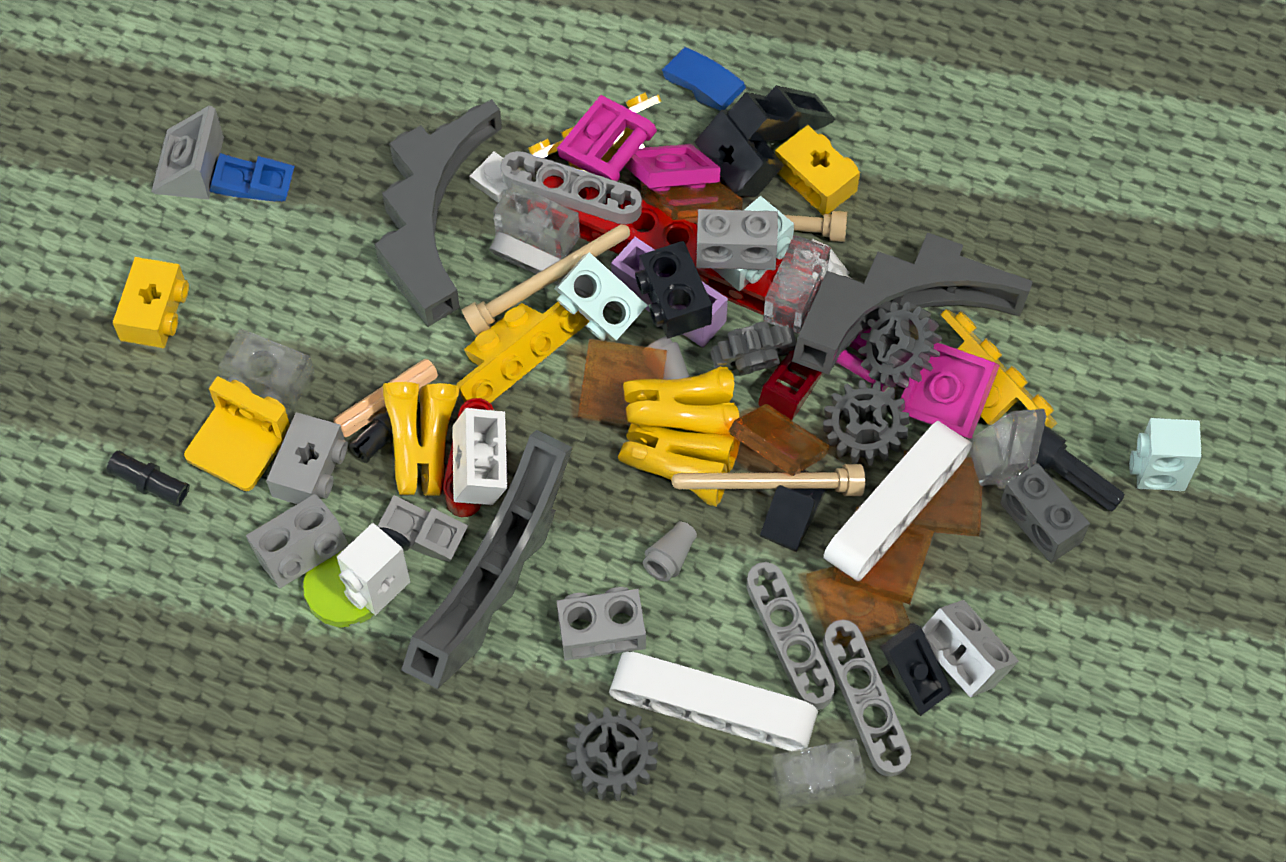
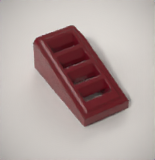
(784, 398)

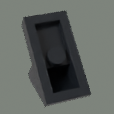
(791, 515)
(915, 669)

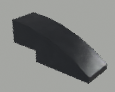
(779, 114)

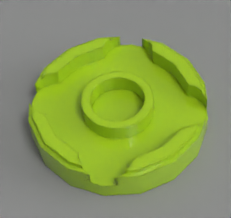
(326, 596)

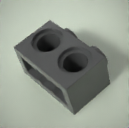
(1044, 513)

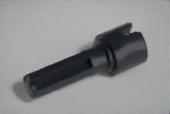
(1054, 456)

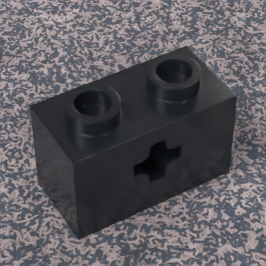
(743, 163)

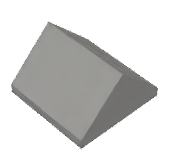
(190, 156)

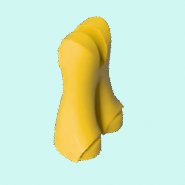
(684, 403)
(435, 412)
(674, 452)

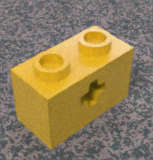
(817, 170)
(150, 302)

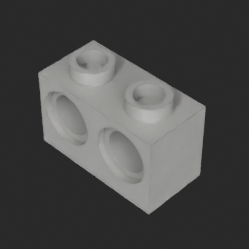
(737, 239)
(297, 540)
(603, 634)
(968, 648)

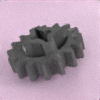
(900, 344)
(754, 347)
(866, 439)
(596, 757)

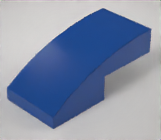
(706, 78)
(245, 179)

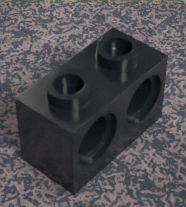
(680, 288)

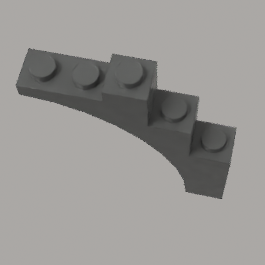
(413, 205)
(935, 279)
(491, 577)

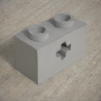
(305, 441)

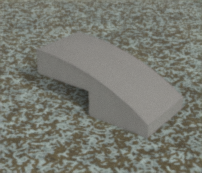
(428, 532)

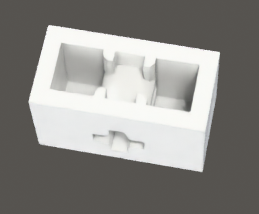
(479, 456)
(373, 569)

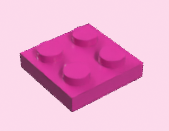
(673, 166)
(952, 390)

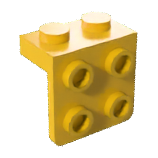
(238, 435)

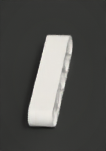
(897, 501)
(713, 701)

